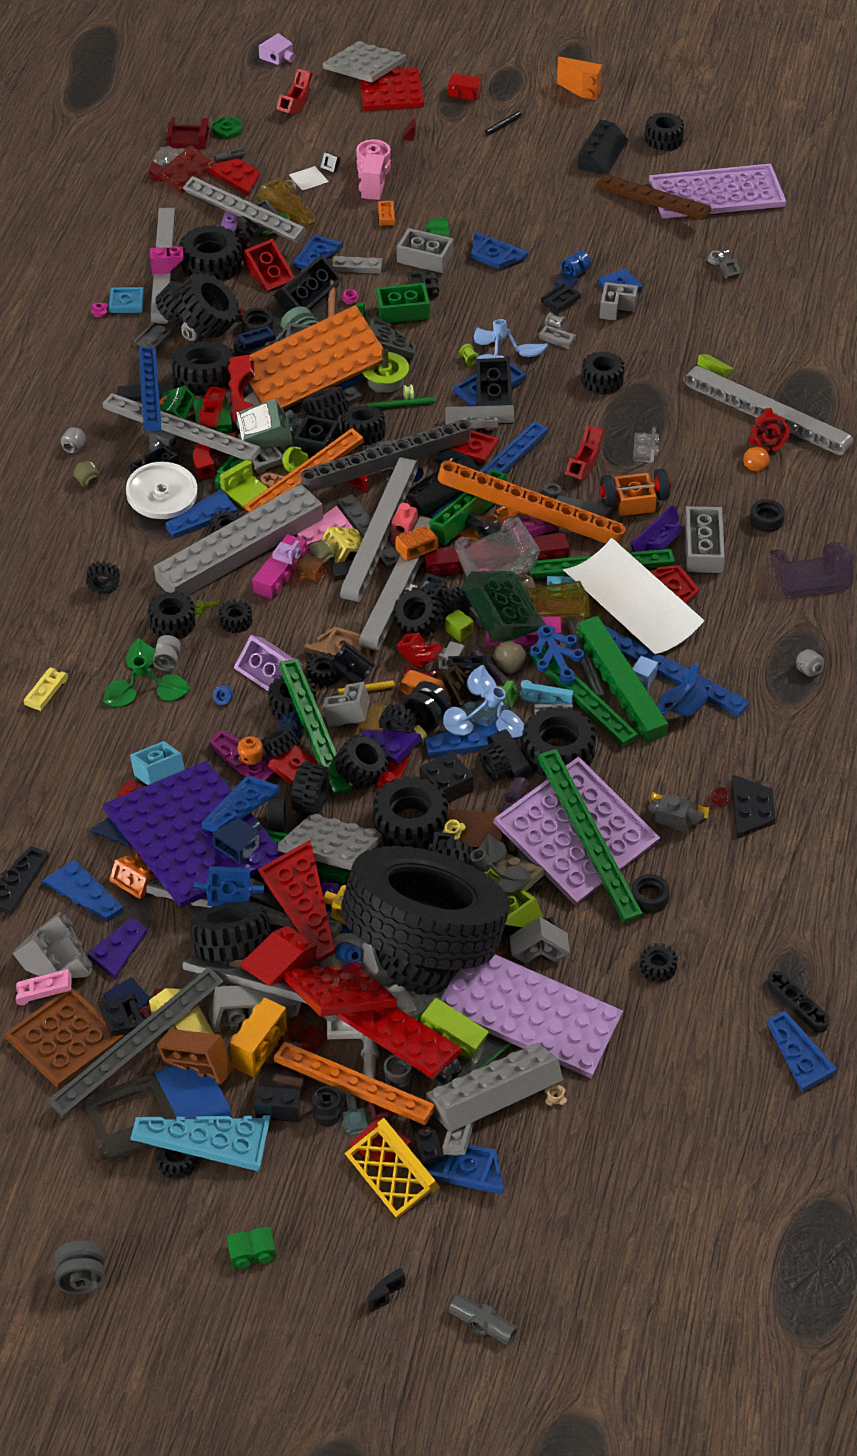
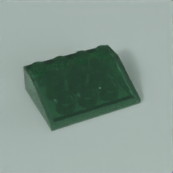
(502, 604)

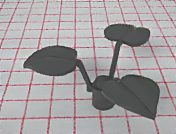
(492, 852)

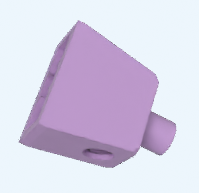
(277, 50)

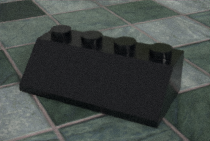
(602, 148)
(308, 285)
(431, 493)

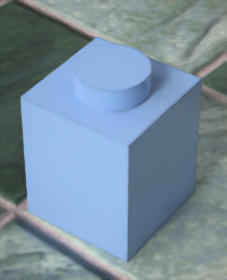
(646, 670)

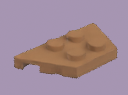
(333, 641)

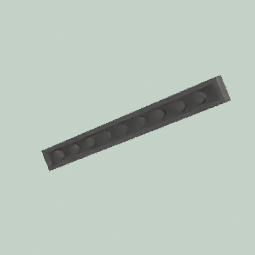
(135, 1042)

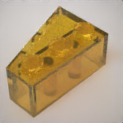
(560, 600)

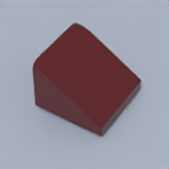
(409, 132)
(153, 172)
(377, 1111)

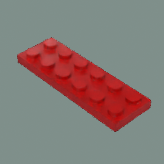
(405, 1038)

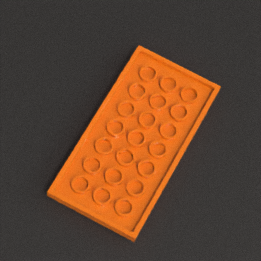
(315, 359)

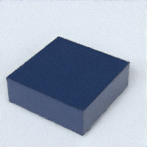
(567, 279)

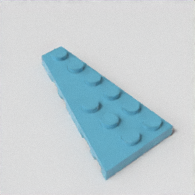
(210, 1137)

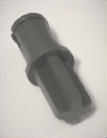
(229, 155)

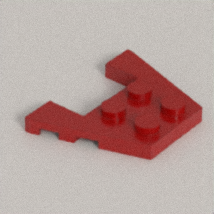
(677, 581)

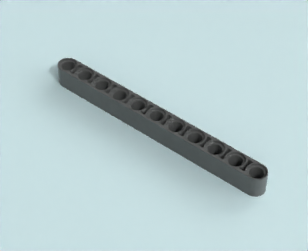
(386, 455)

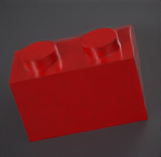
(267, 265)
(280, 953)

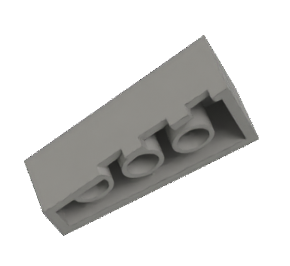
(236, 1003)

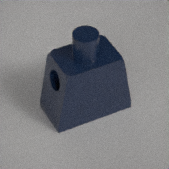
(237, 839)

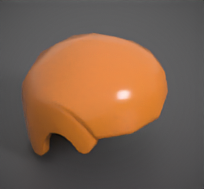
(756, 459)

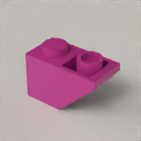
(165, 259)

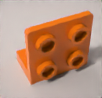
(132, 875)

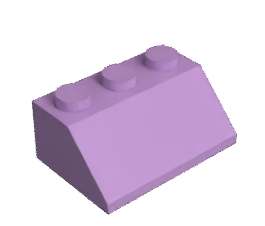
(261, 661)

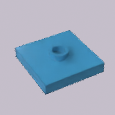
(126, 300)

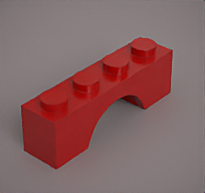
(241, 371)

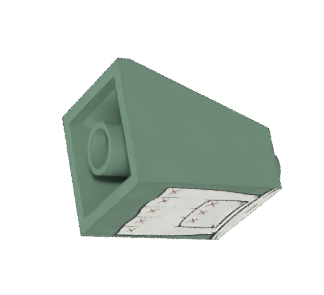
(264, 425)

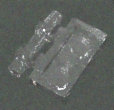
(166, 155)

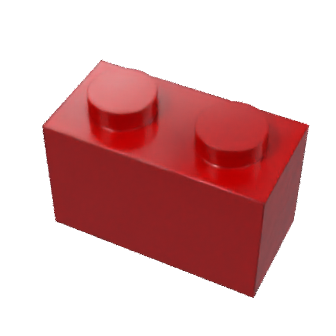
(464, 86)

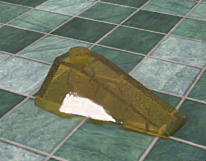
(283, 199)

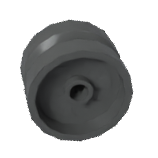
(79, 1267)

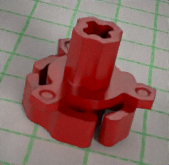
(769, 430)

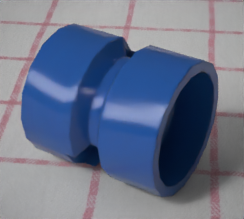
(576, 263)

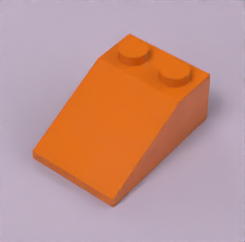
(580, 77)

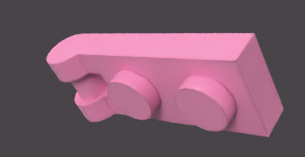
(43, 986)

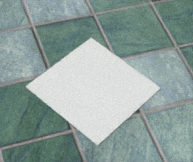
(308, 178)

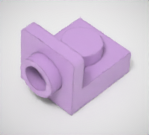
(287, 553)

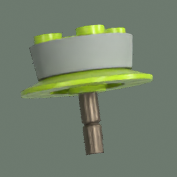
(388, 375)

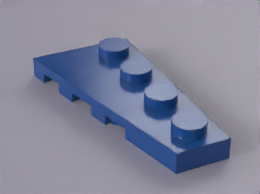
(199, 514)
(447, 742)
(240, 802)
(84, 890)
(801, 1054)

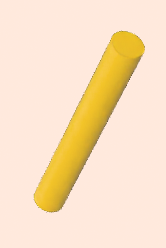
(373, 687)

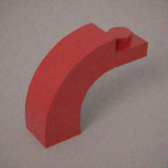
(297, 95)
(588, 453)
(203, 460)

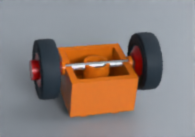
(635, 492)

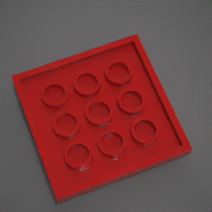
(394, 90)
(339, 989)

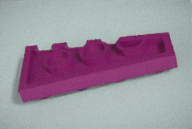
(226, 747)

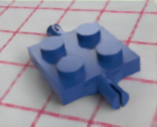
(228, 885)

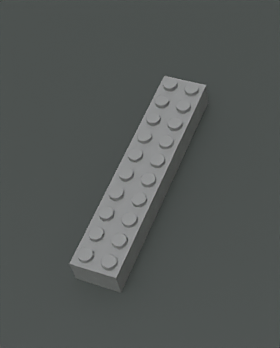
(239, 541)

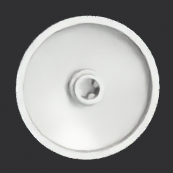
(161, 490)

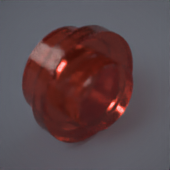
(720, 795)

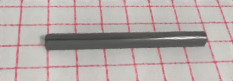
(587, 662)

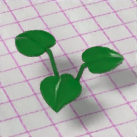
(139, 659)

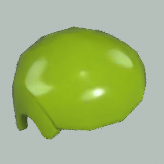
(293, 458)

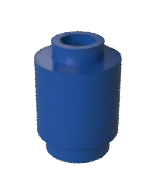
(348, 952)

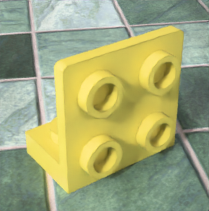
(342, 541)

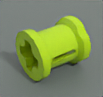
(469, 354)

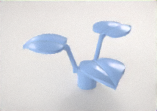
(500, 331)
(482, 684)

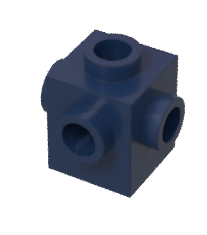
(294, 721)

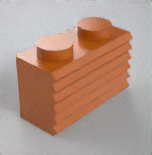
(416, 543)

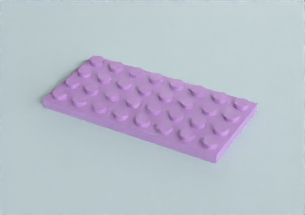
(723, 188)
(533, 1010)

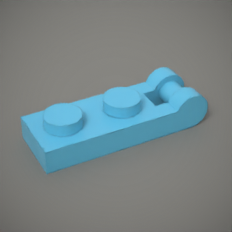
(545, 694)

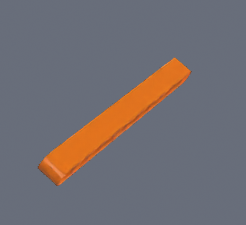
(530, 502)

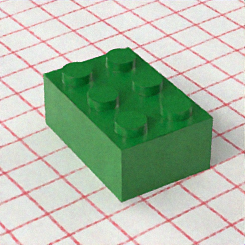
(403, 303)

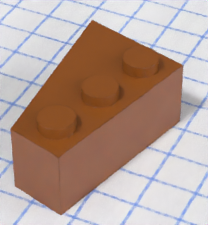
(197, 1051)

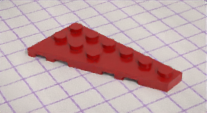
(298, 891)

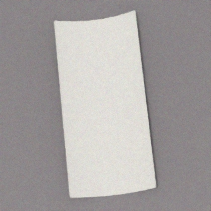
(636, 598)

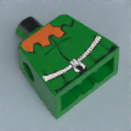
(177, 401)

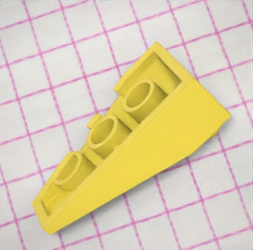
(193, 1021)

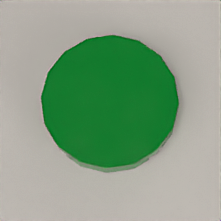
(227, 127)

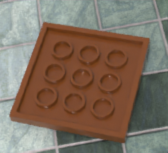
(62, 1037)

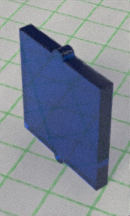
(128, 987)

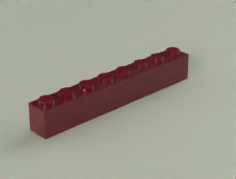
(446, 562)

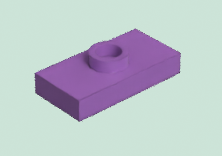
(230, 221)

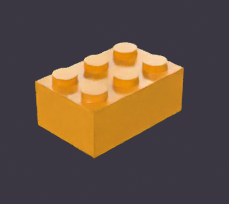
(258, 1037)

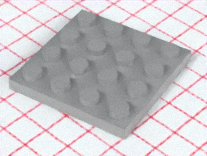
(364, 61)
(332, 840)

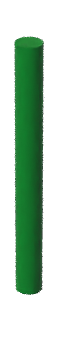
(401, 403)

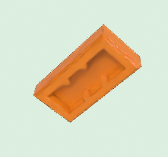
(386, 213)

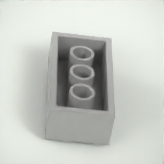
(704, 539)

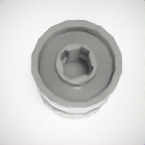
(166, 653)

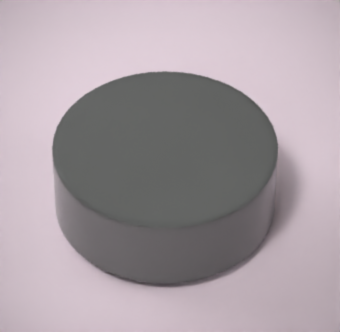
(552, 490)

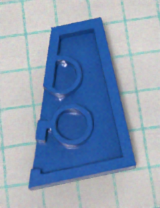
(314, 248)

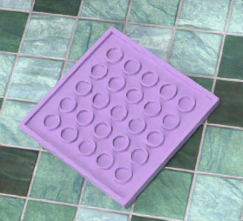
(548, 839)

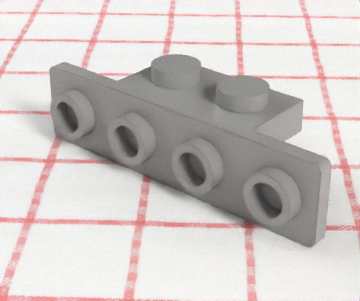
(481, 416)

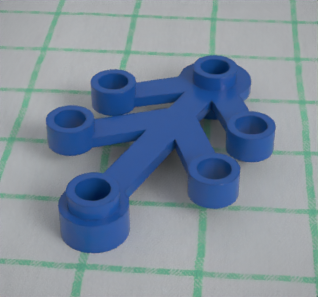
(548, 635)

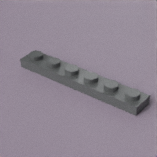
(360, 521)

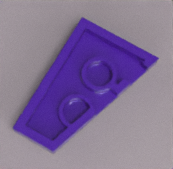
(396, 744)
(117, 947)

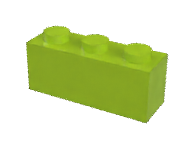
(454, 1027)

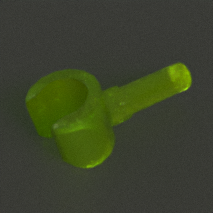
(200, 605)

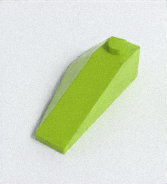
(522, 906)

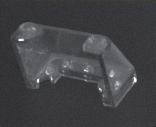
(502, 551)

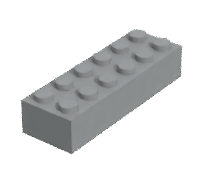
(494, 1086)

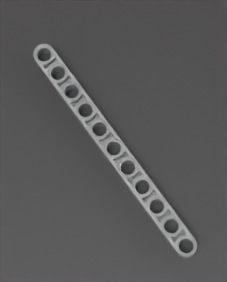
(164, 238)
(755, 403)
(378, 530)
(398, 582)

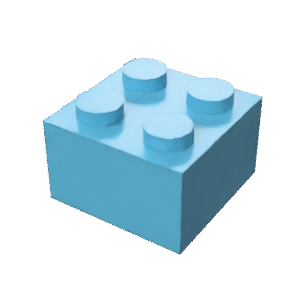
(156, 762)

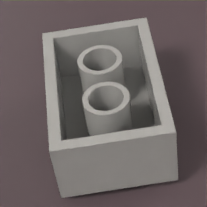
(425, 250)

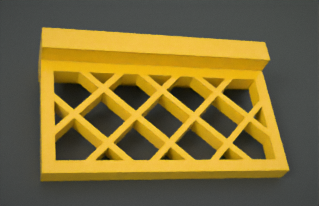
(409, 1161)

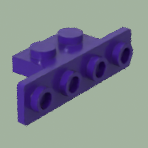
(659, 533)

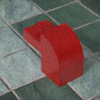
(416, 651)

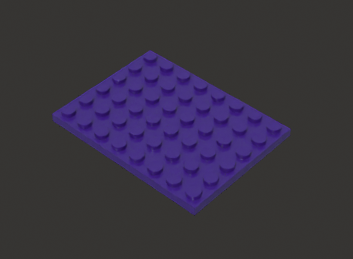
(168, 833)

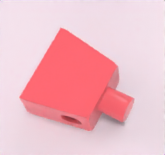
(406, 518)

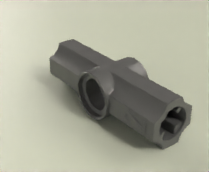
(483, 1319)

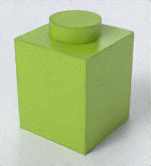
(459, 625)

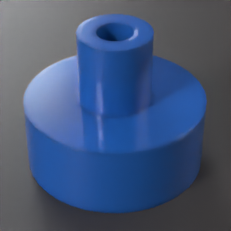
(223, 694)

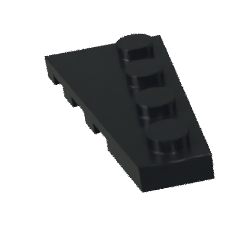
(19, 878)

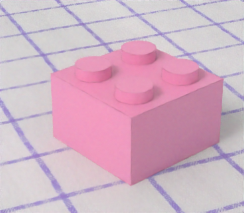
(372, 176)

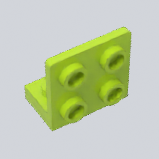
(241, 484)

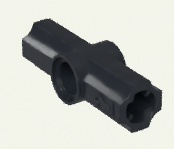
(482, 525)

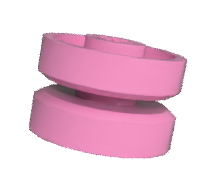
(373, 147)

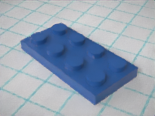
(468, 388)

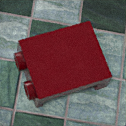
(185, 135)

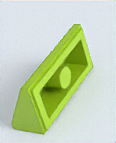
(714, 365)

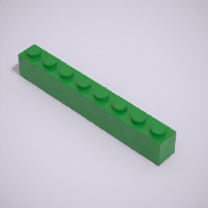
(621, 679)

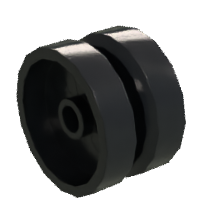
(428, 704)

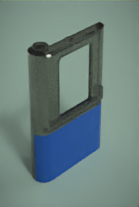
(178, 1093)

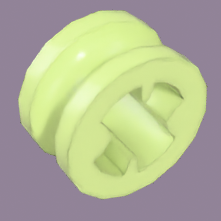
(408, 392)

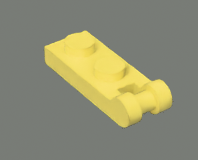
(45, 688)

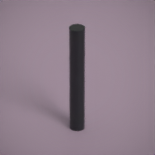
(490, 130)

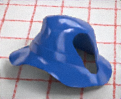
(686, 697)

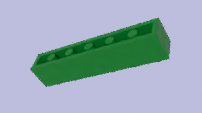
(452, 518)

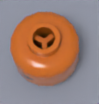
(250, 750)

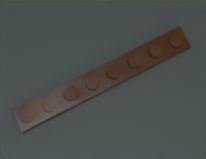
(653, 196)

